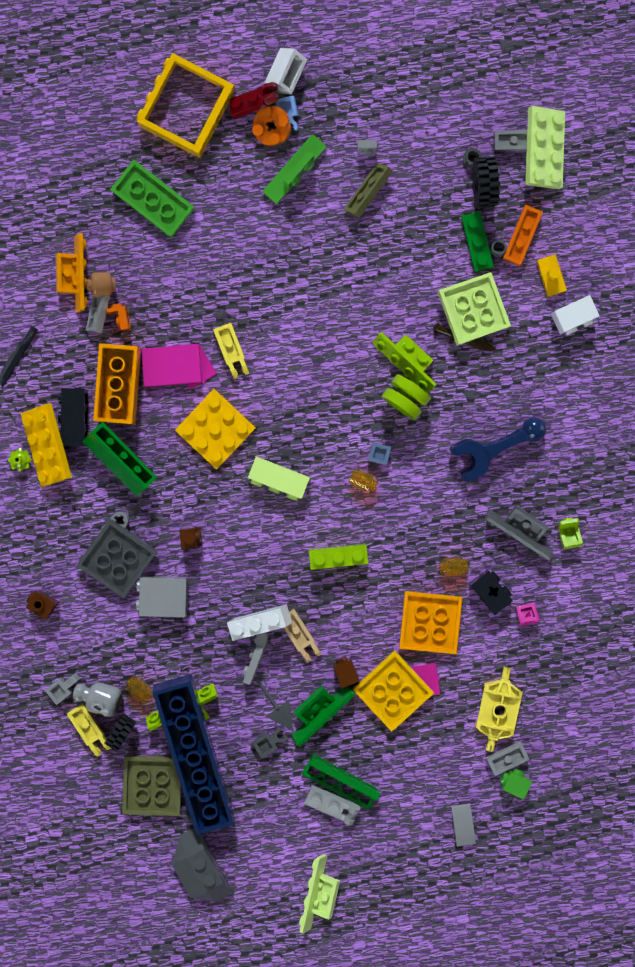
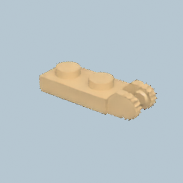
(301, 636)

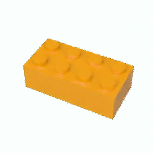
(117, 384)

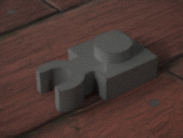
(267, 744)

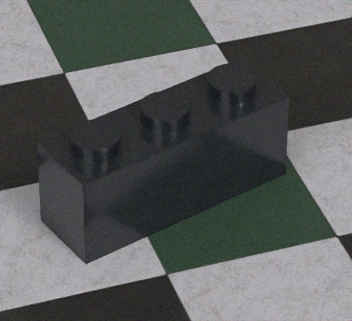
(73, 416)

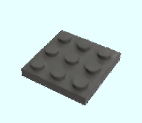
(116, 558)

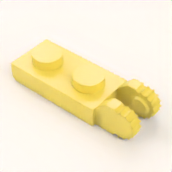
(230, 348)
(88, 728)

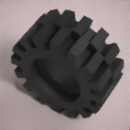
(120, 732)

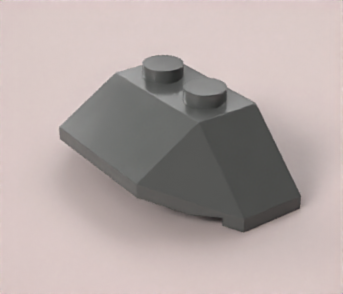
(199, 869)

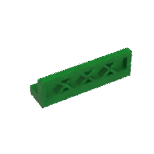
(346, 778)

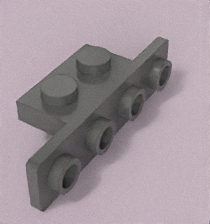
(523, 528)

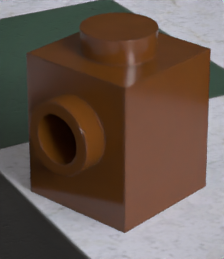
(41, 604)

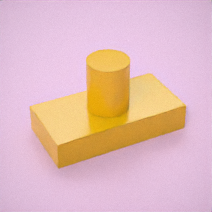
(551, 275)

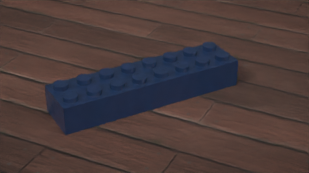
(193, 754)

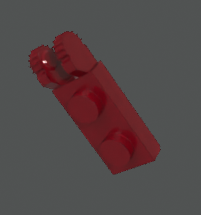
(253, 100)

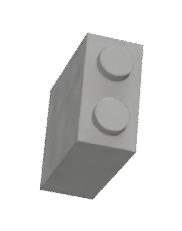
(162, 596)

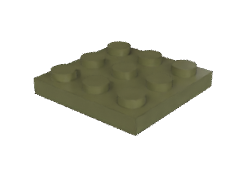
(151, 786)

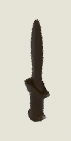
(477, 343)

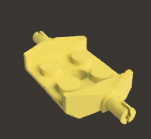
(495, 694)

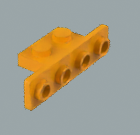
(71, 273)

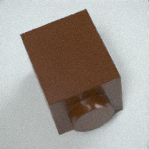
(345, 671)

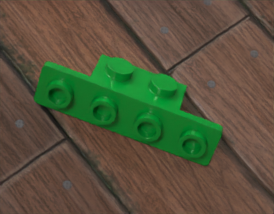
(318, 710)

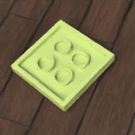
(473, 308)

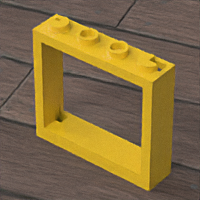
(198, 148)

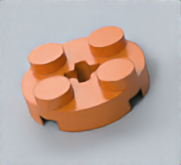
(261, 129)

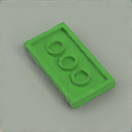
(152, 198)

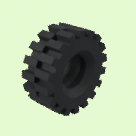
(486, 182)

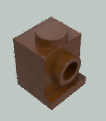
(190, 537)

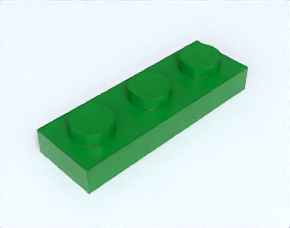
(477, 241)

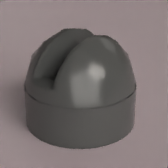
(498, 245)

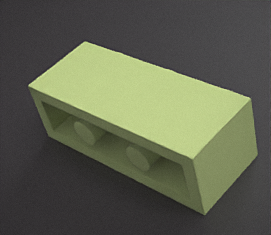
(278, 478)

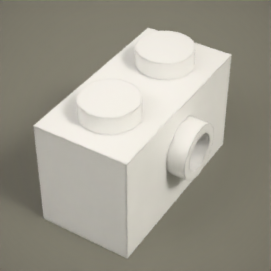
(286, 70)
(575, 314)

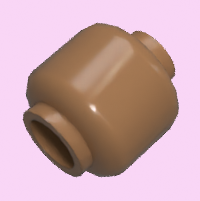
(101, 284)

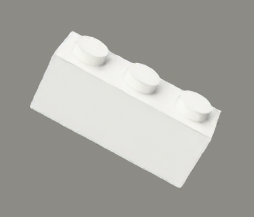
(259, 622)

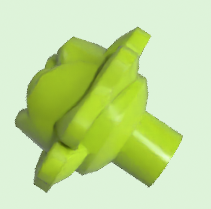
(19, 459)

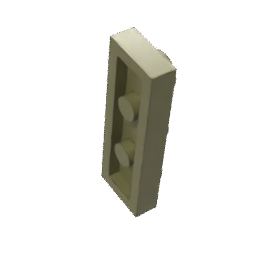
(368, 190)

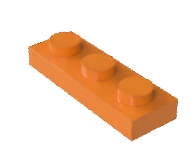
(522, 235)

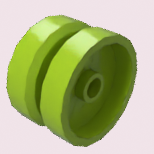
(407, 395)

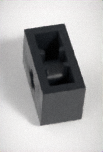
(494, 602)

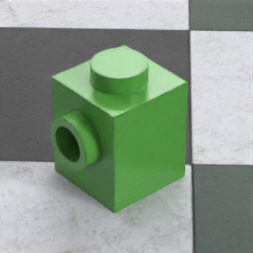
(515, 782)

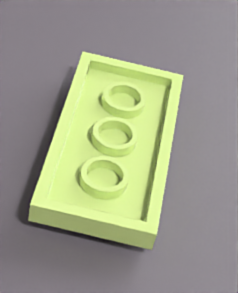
(545, 147)

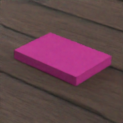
(171, 365)

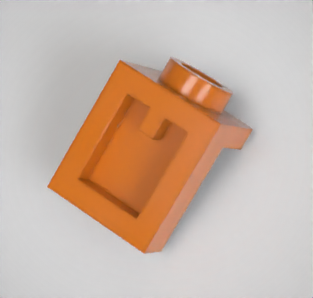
(123, 319)

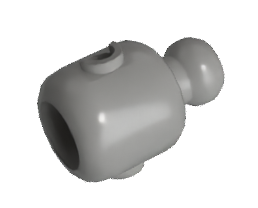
(100, 698)

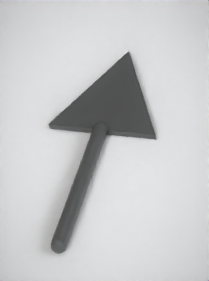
(282, 713)

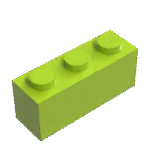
(338, 556)

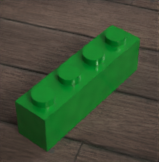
(119, 459)

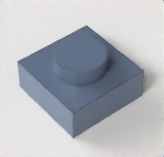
(379, 453)

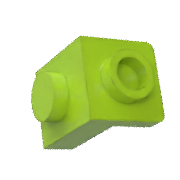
(570, 533)

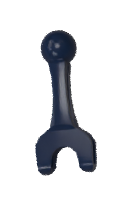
(481, 454)

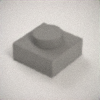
(366, 147)

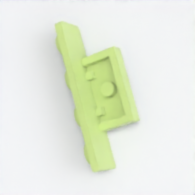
(321, 895)

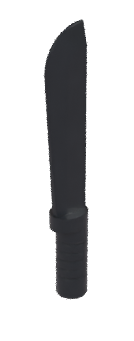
(16, 356)

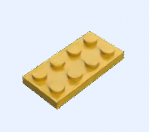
(46, 445)

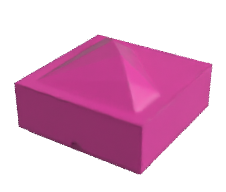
(527, 614)

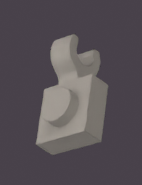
(61, 689)

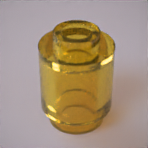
(363, 481)
(453, 566)
(138, 689)

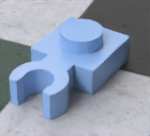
(289, 105)

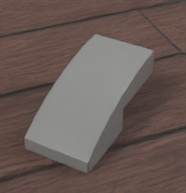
(463, 824)

